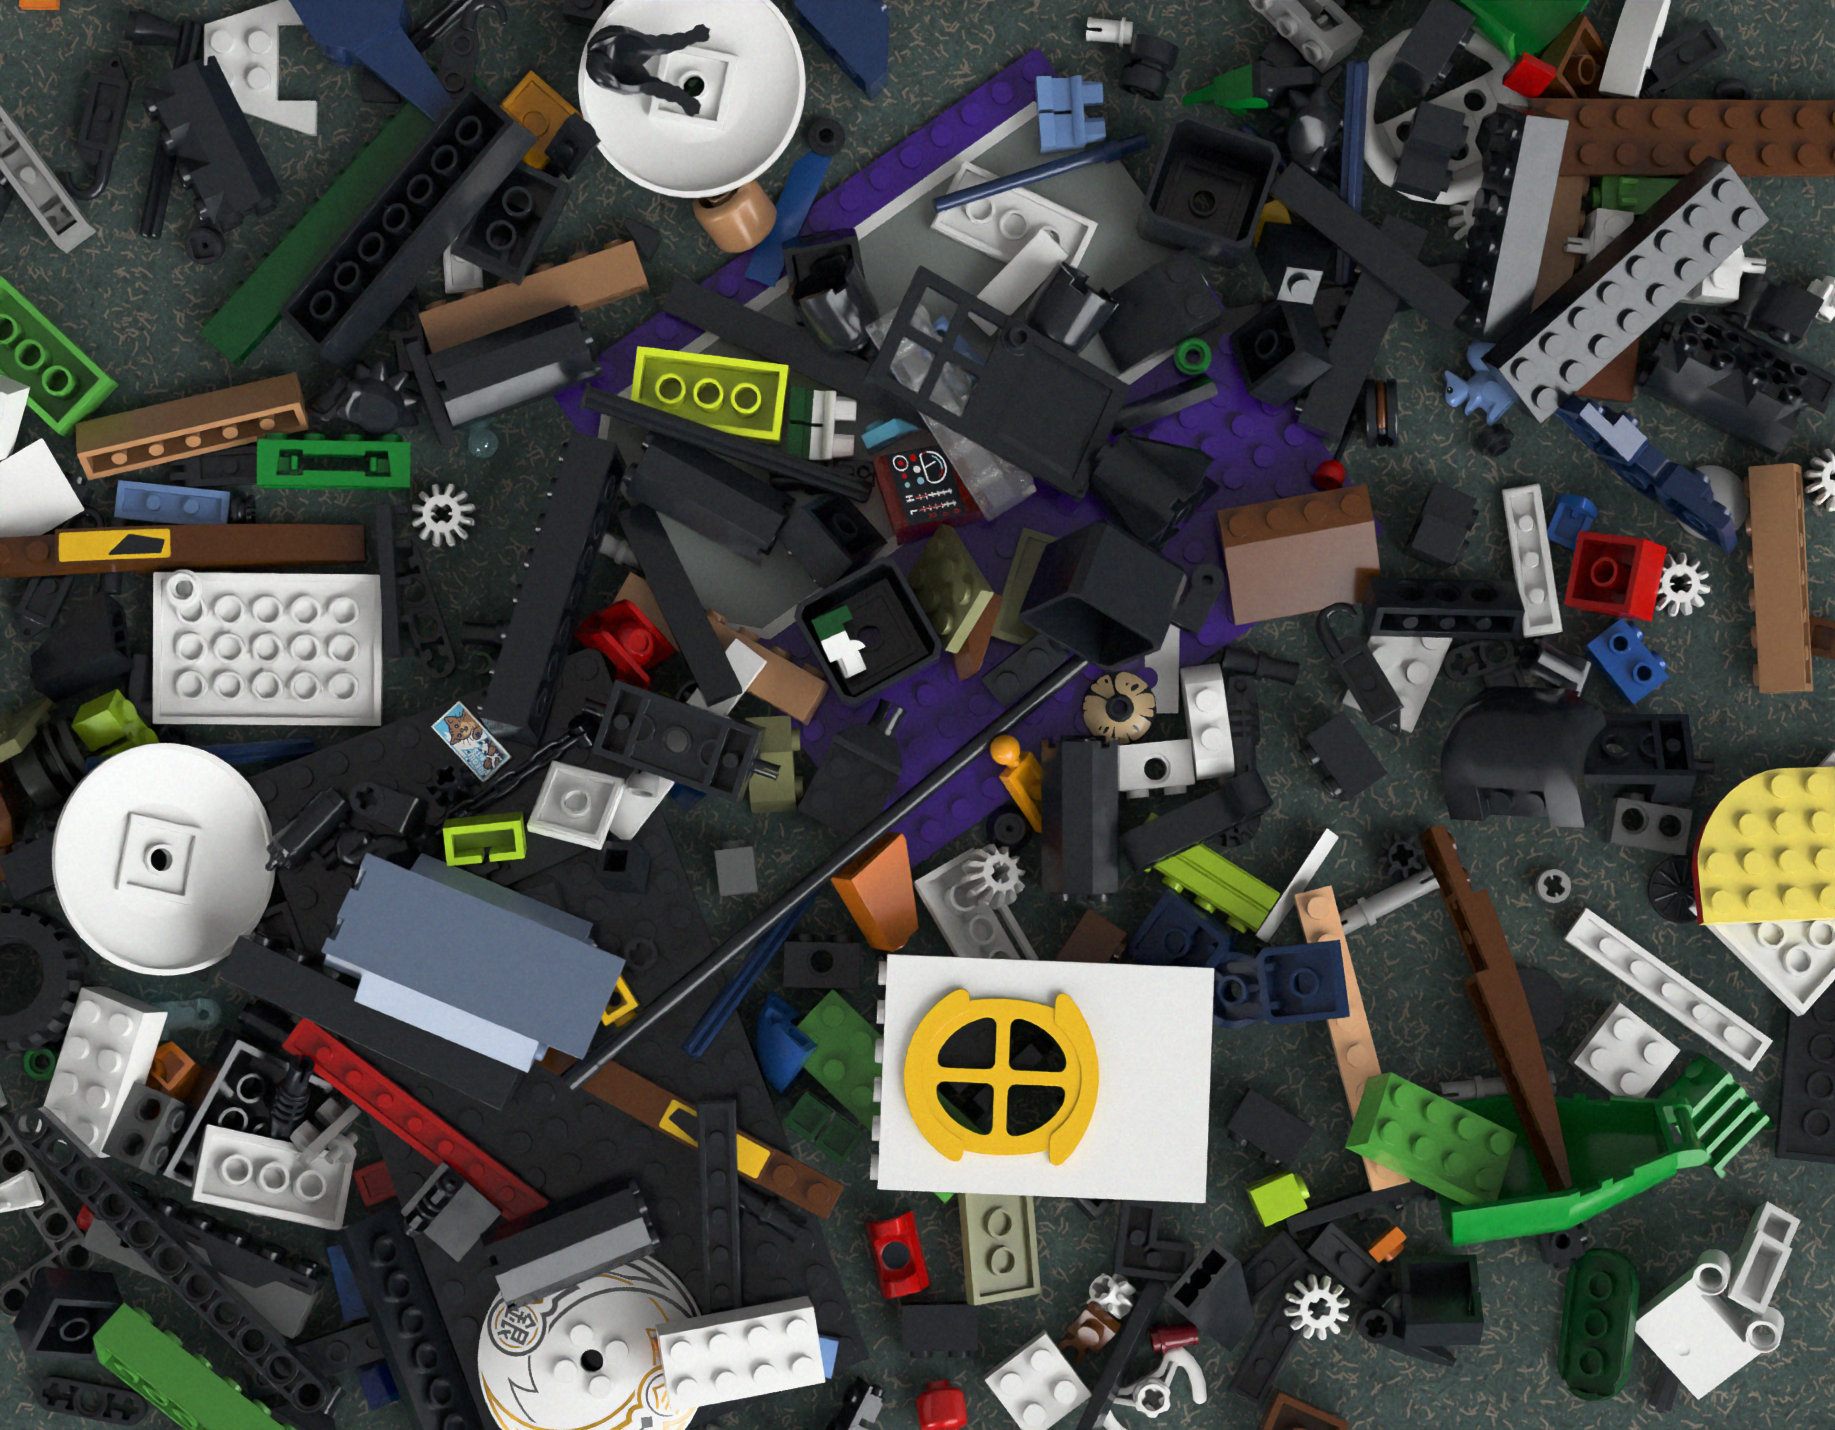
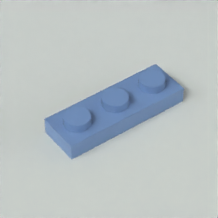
(172, 504)

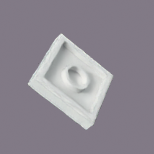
(576, 805)

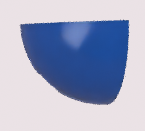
(780, 1044)

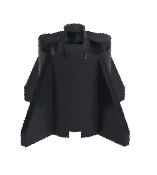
(1151, 486)

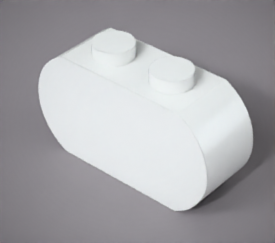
(1207, 721)

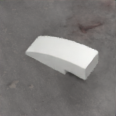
(1762, 1257)

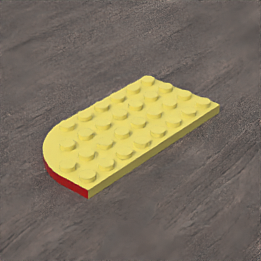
(1769, 850)

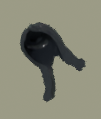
(618, 58)

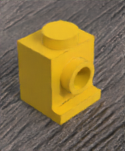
(624, 1011)

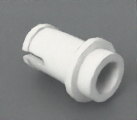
(1112, 31)

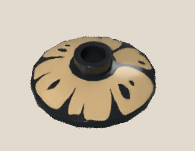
(1113, 687)

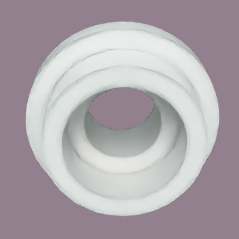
(171, 591)

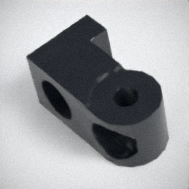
(1204, 588)

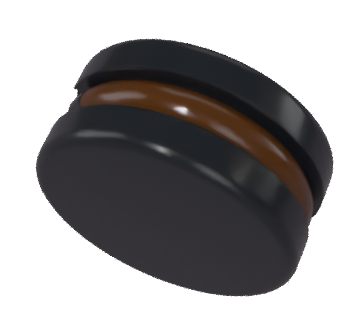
(1381, 413)

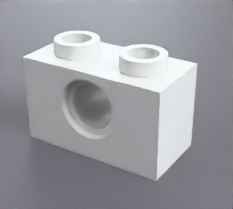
(1174, 755)

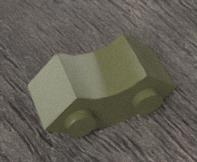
(778, 748)

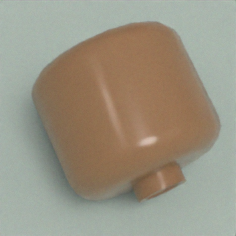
(737, 218)

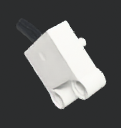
(1699, 1333)

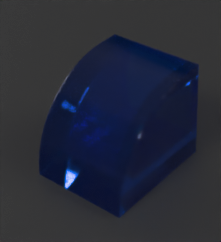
(378, 1386)

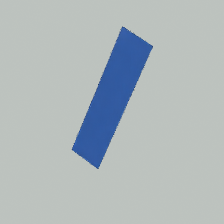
(790, 216)

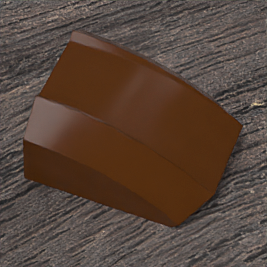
(1578, 61)
(971, 654)

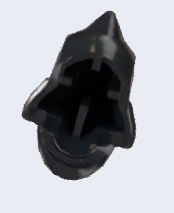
(1309, 132)
(369, 398)

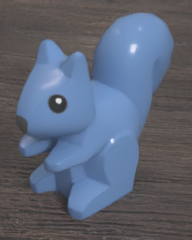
(1481, 389)

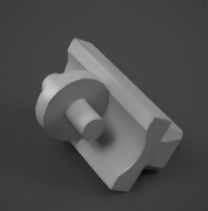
(336, 1121)

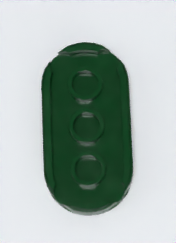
(1598, 1324)

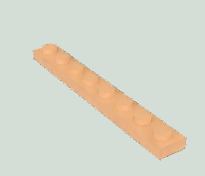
(1351, 1034)

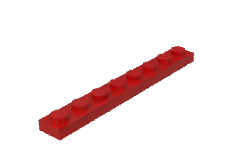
(411, 1119)

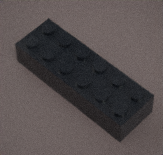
(1510, 219)

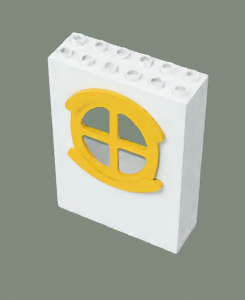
(1130, 1080)

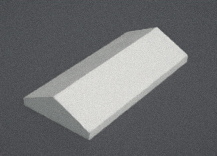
(968, 928)
(267, 1180)

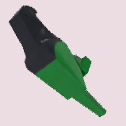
(1254, 86)

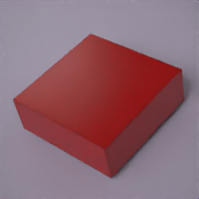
(1529, 76)
(374, 1183)

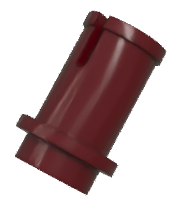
(1173, 1336)

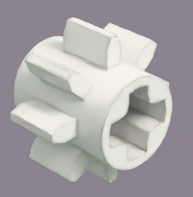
(1826, 291)
(1112, 1294)

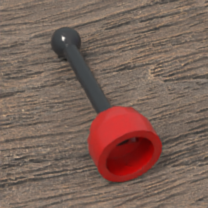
(1331, 473)

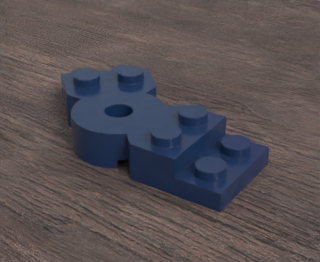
(1647, 470)
(1277, 985)

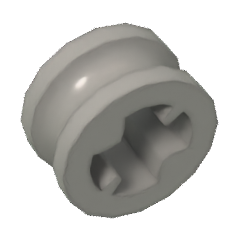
(1564, 882)

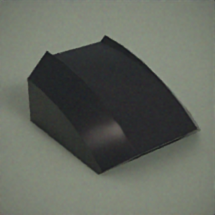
(808, 249)

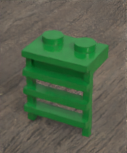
(1710, 1095)

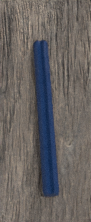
(1352, 154)
(245, 752)
(741, 981)

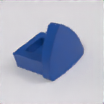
(1569, 517)

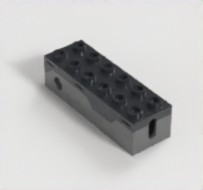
(268, 1279)

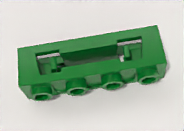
(350, 447)

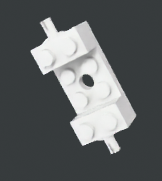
(1716, 289)

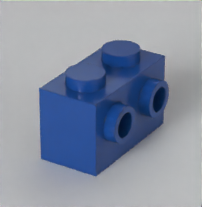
(1626, 661)

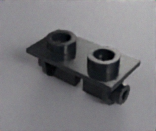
(859, 1402)

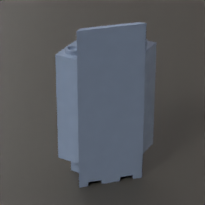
(472, 961)

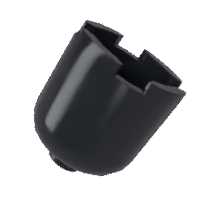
(835, 304)
(1069, 308)

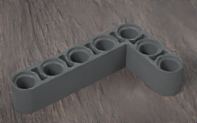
(55, 1202)

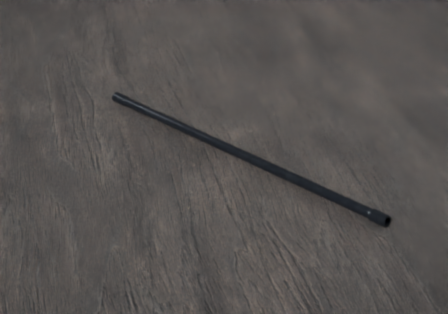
(593, 1062)

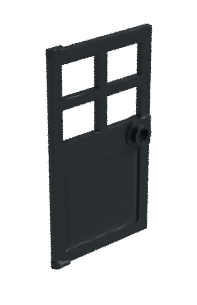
(1030, 397)

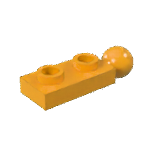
(1020, 777)

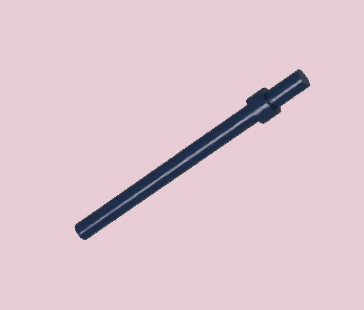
(1108, 151)

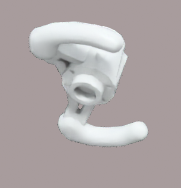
(1152, 1393)

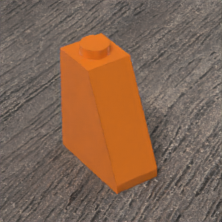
(881, 893)

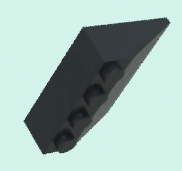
(234, 1095)

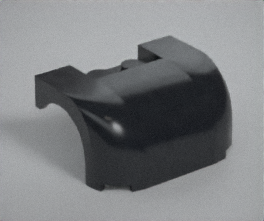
(1520, 755)

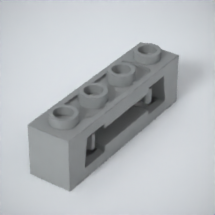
(1310, 31)
(40, 187)

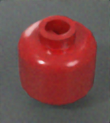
(941, 1407)

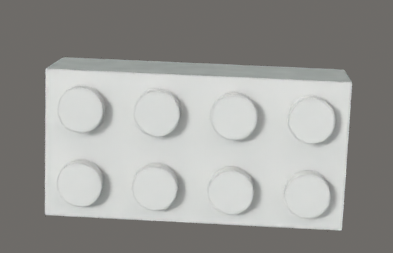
(101, 1057)
(740, 1353)

